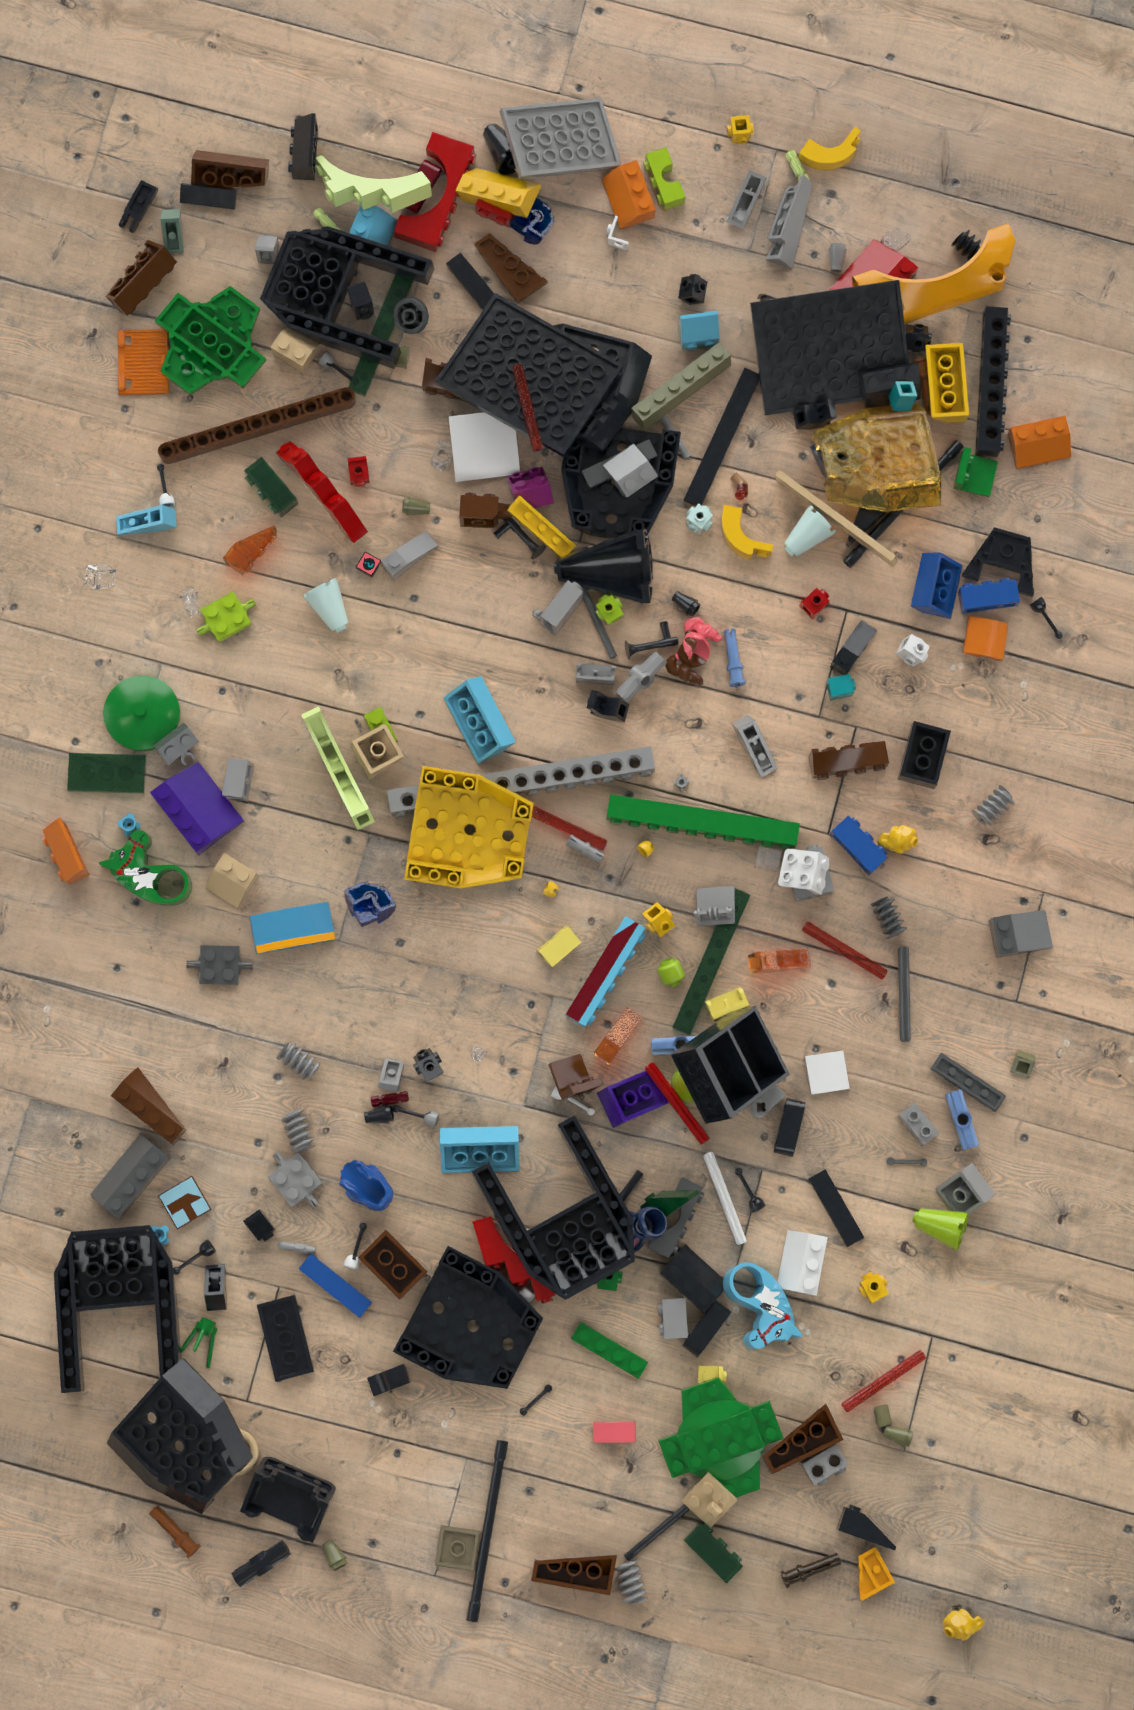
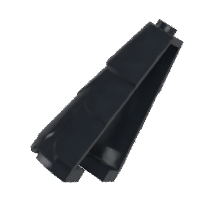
(612, 567)

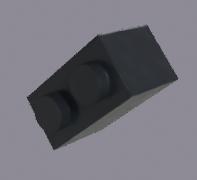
(361, 301)

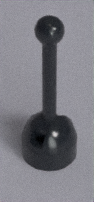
(1039, 607)
(755, 1203)
(206, 1249)

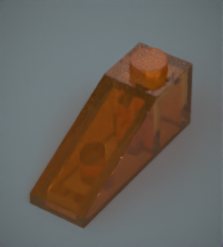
(617, 1036)

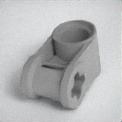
(768, 1100)

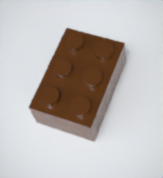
(393, 1265)

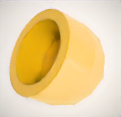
(645, 848)
(549, 888)

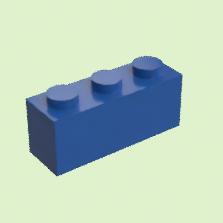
(988, 595)
(859, 845)

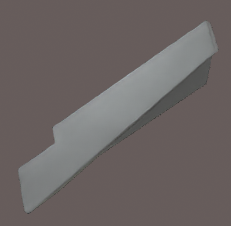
(788, 223)

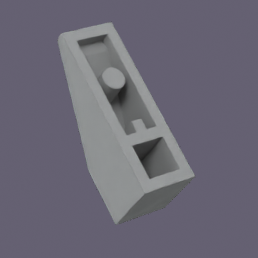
(408, 555)
(754, 745)

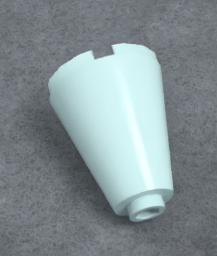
(808, 532)
(328, 604)

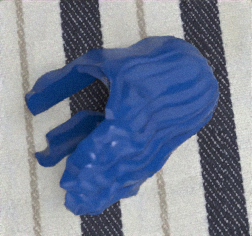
(366, 1185)

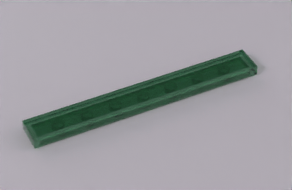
(382, 329)
(708, 968)

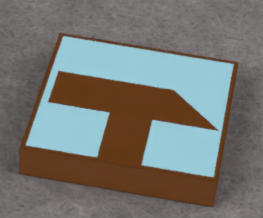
(184, 1202)

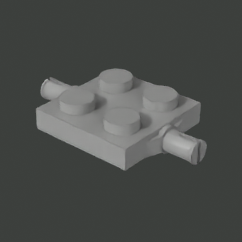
(295, 1179)

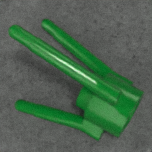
(204, 1328)

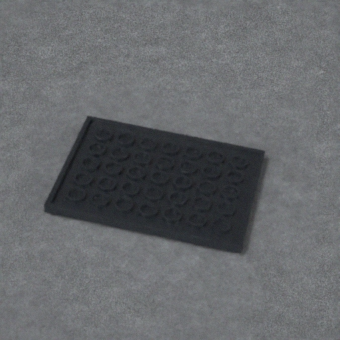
(822, 340)
(560, 371)

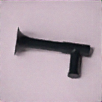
(511, 523)
(666, 642)

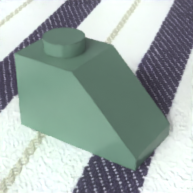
(172, 230)

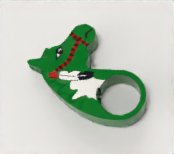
(132, 871)

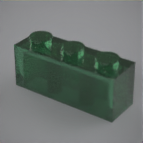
(270, 487)
(713, 1552)

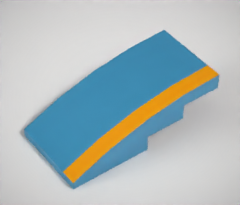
(292, 928)

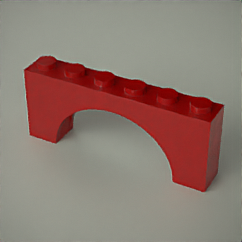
(428, 228)

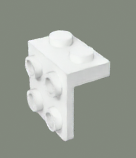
(804, 870)

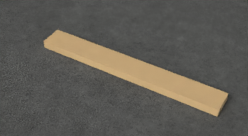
(836, 518)

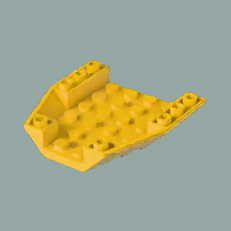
(449, 854)

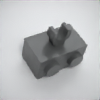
(177, 744)

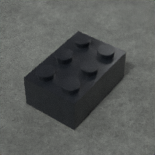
(924, 755)

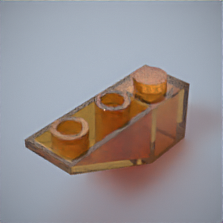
(245, 551)
(779, 960)

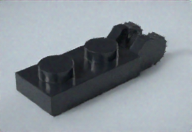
(138, 205)

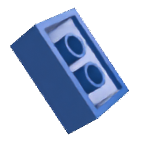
(936, 585)

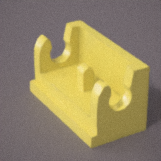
(559, 946)
(726, 1003)

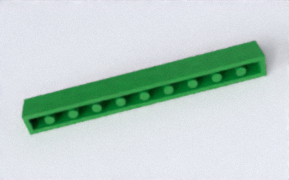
(702, 821)

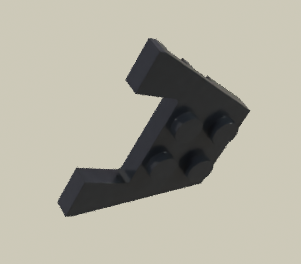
(1007, 552)

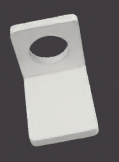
(612, 240)

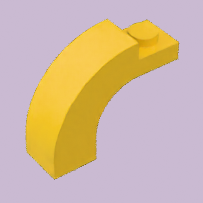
(825, 158)
(735, 537)

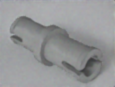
(585, 849)

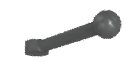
(890, 1161)

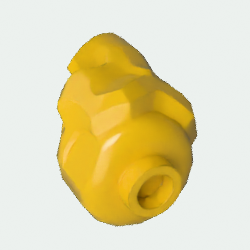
(899, 839)
(961, 1624)

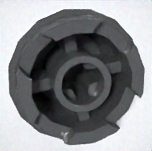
(411, 315)

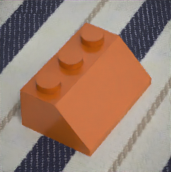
(629, 195)
(1040, 442)
(64, 851)

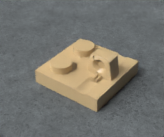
(709, 1499)

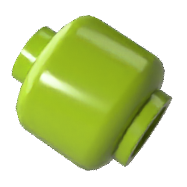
(671, 972)

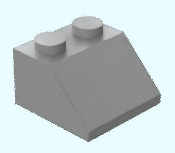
(630, 470)
(965, 1190)

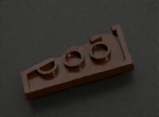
(512, 272)

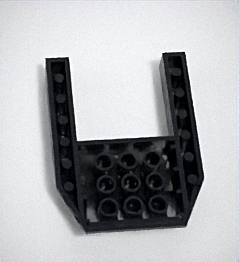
(313, 280)
(579, 1242)
(111, 1272)

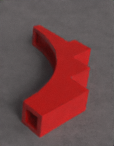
(319, 484)
(497, 1251)

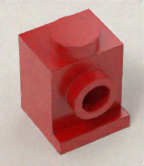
(358, 463)
(810, 607)

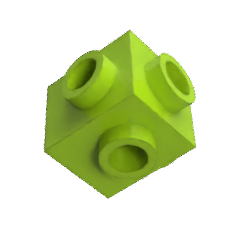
(609, 616)

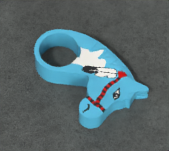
(773, 1312)

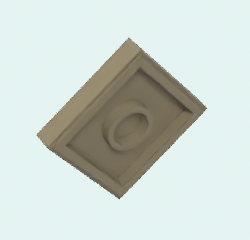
(457, 1548)

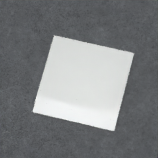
(482, 447)

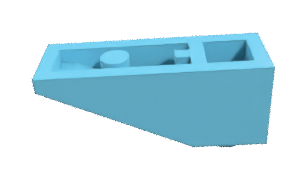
(147, 520)

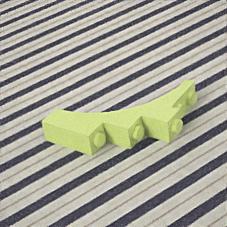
(368, 192)
(337, 768)

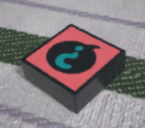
(368, 564)

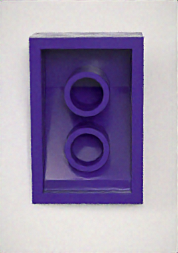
(631, 1098)

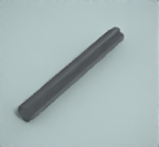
(904, 994)

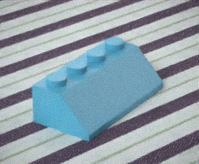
(479, 719)
(473, 1147)

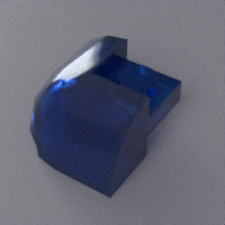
(537, 223)
(369, 903)

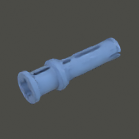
(734, 667)

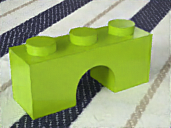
(668, 193)

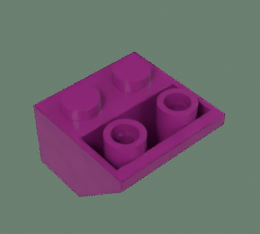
(531, 486)

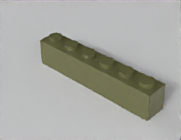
(681, 386)

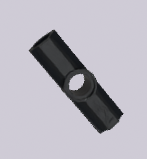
(261, 1563)

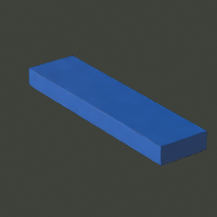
(335, 1285)

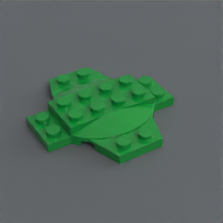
(210, 340)
(721, 1437)

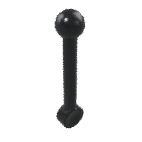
(548, 1388)

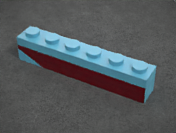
(605, 971)

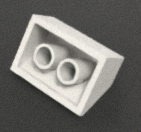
(802, 1262)

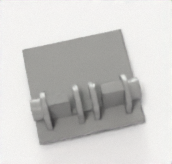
(715, 906)

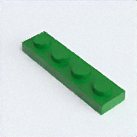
(609, 1350)

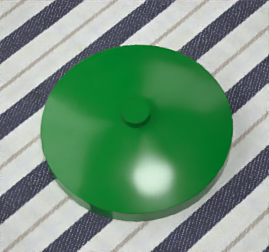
(141, 712)

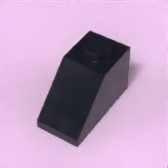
(260, 1226)

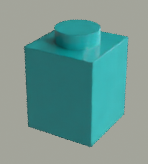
(902, 396)
(840, 687)

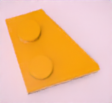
(872, 1573)

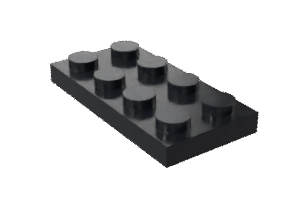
(285, 1338)

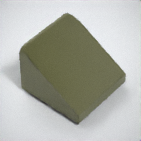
(403, 359)
(1023, 1064)
(882, 1415)

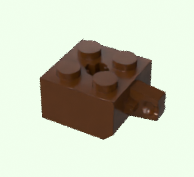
(482, 510)

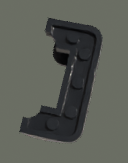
(289, 1496)

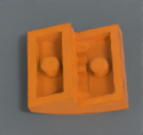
(985, 638)

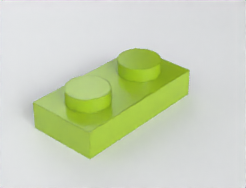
(376, 719)

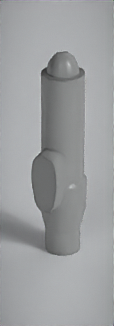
(303, 1248)

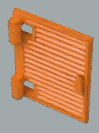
(142, 362)

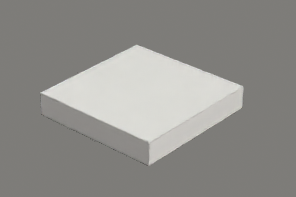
(827, 1072)

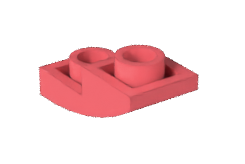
(614, 1431)

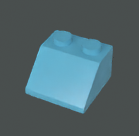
(374, 225)
(699, 330)

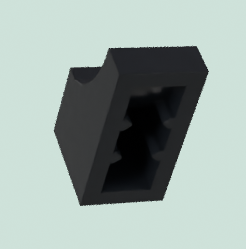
(215, 1287)
(389, 1380)

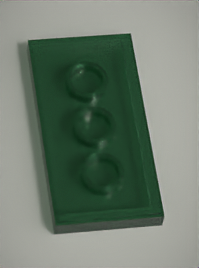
(106, 773)

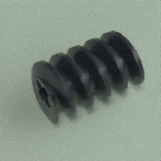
(967, 244)

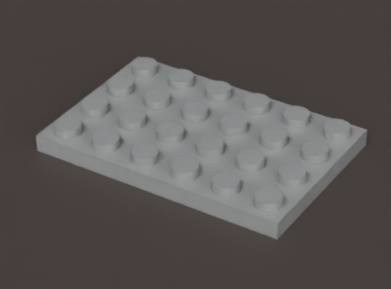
(560, 138)

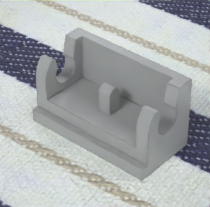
(595, 674)
(237, 779)

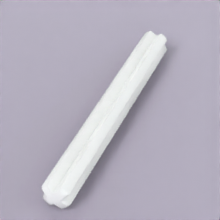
(724, 1197)

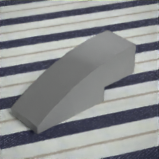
(746, 199)

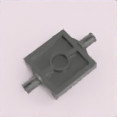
(219, 965)

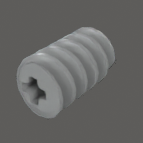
(993, 806)
(298, 1060)
(298, 1131)
(630, 1582)

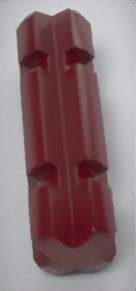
(388, 1099)

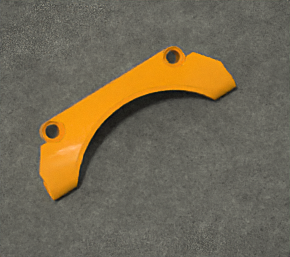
(960, 286)

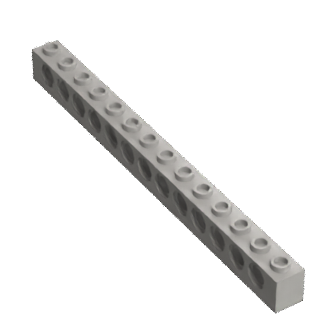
(585, 764)

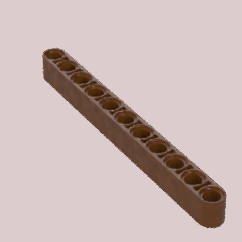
(248, 422)

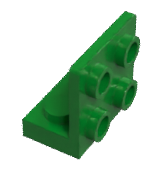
(975, 474)

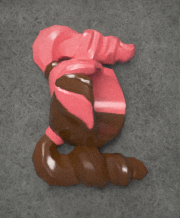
(693, 651)

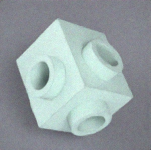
(699, 525)

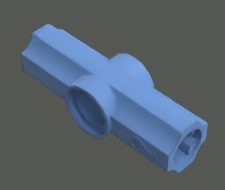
(667, 1046)
(958, 1107)

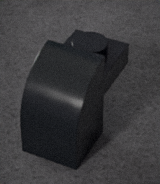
(815, 417)
(607, 707)

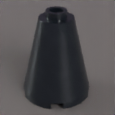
(499, 149)

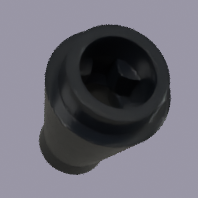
(686, 603)
(382, 1114)

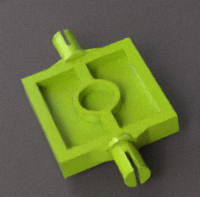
(226, 617)

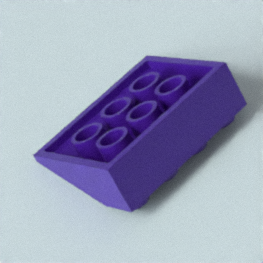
(197, 807)

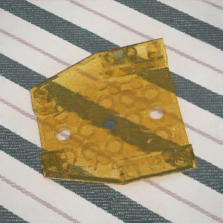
(884, 482)

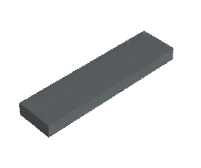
(597, 474)
(968, 1082)

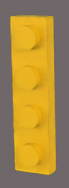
(540, 527)

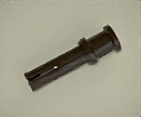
(801, 1572)

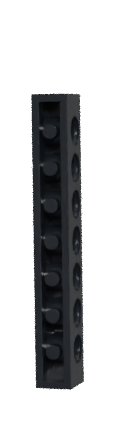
(1000, 317)

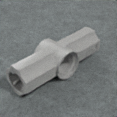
(640, 677)

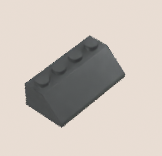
(130, 1176)

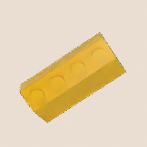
(499, 190)
(947, 382)

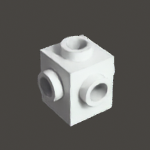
(913, 650)

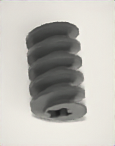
(889, 917)

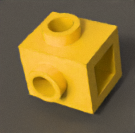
(740, 129)
(658, 919)
(865, 1287)

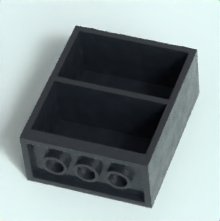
(730, 1065)

